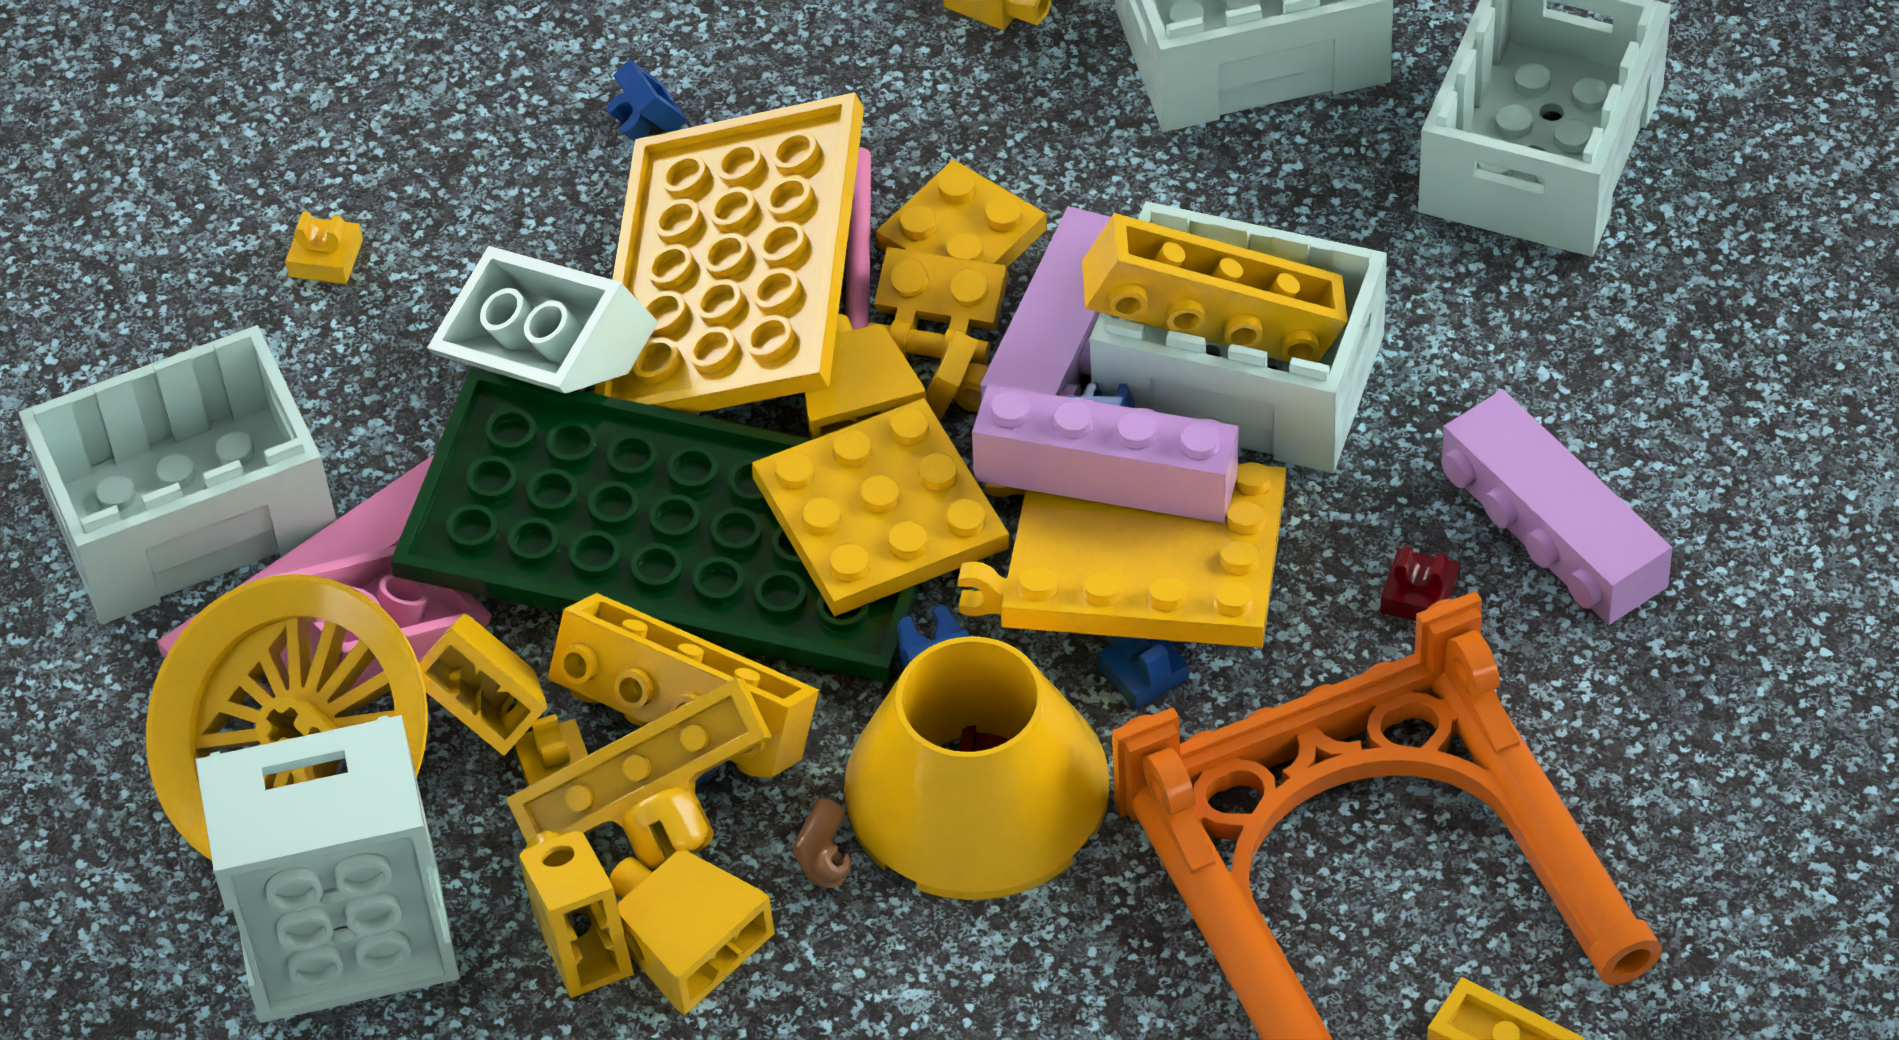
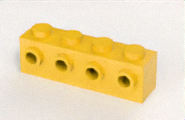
(1213, 290)
(653, 668)

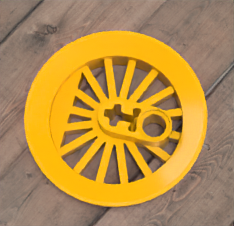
(231, 649)

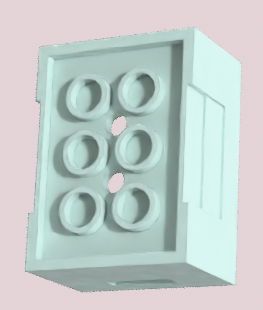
(1253, 53)
(1492, 153)
(1287, 412)
(178, 472)
(327, 859)

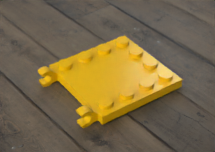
(1137, 569)

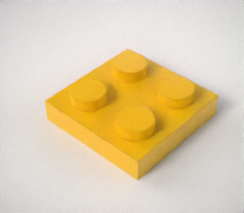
(964, 219)

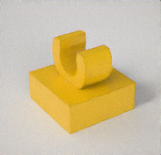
(324, 249)
(957, 377)
(549, 748)

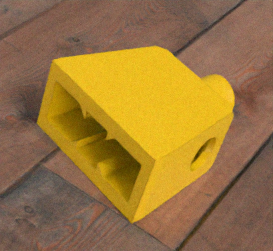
(865, 380)
(479, 680)
(565, 880)
(689, 923)

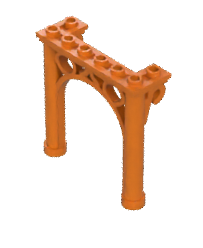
(1444, 683)

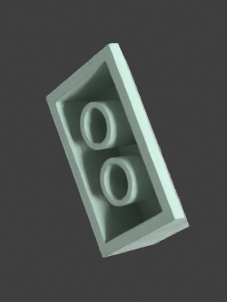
(543, 323)

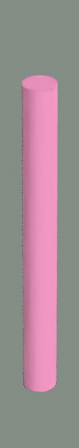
(858, 246)

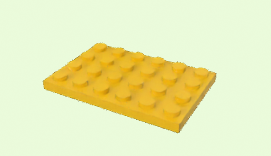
(739, 255)

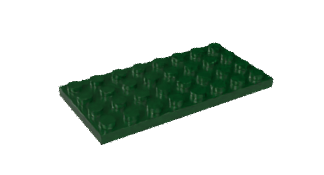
(631, 501)

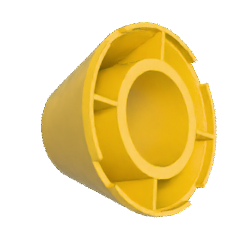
(984, 817)

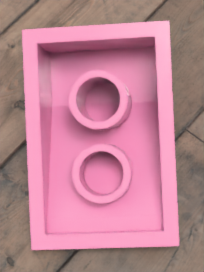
(417, 608)

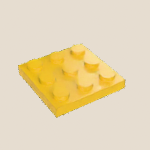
(879, 506)

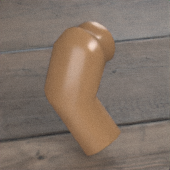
(815, 849)

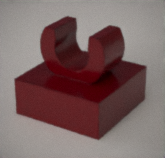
(1417, 583)

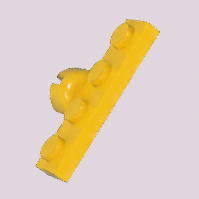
(648, 777)

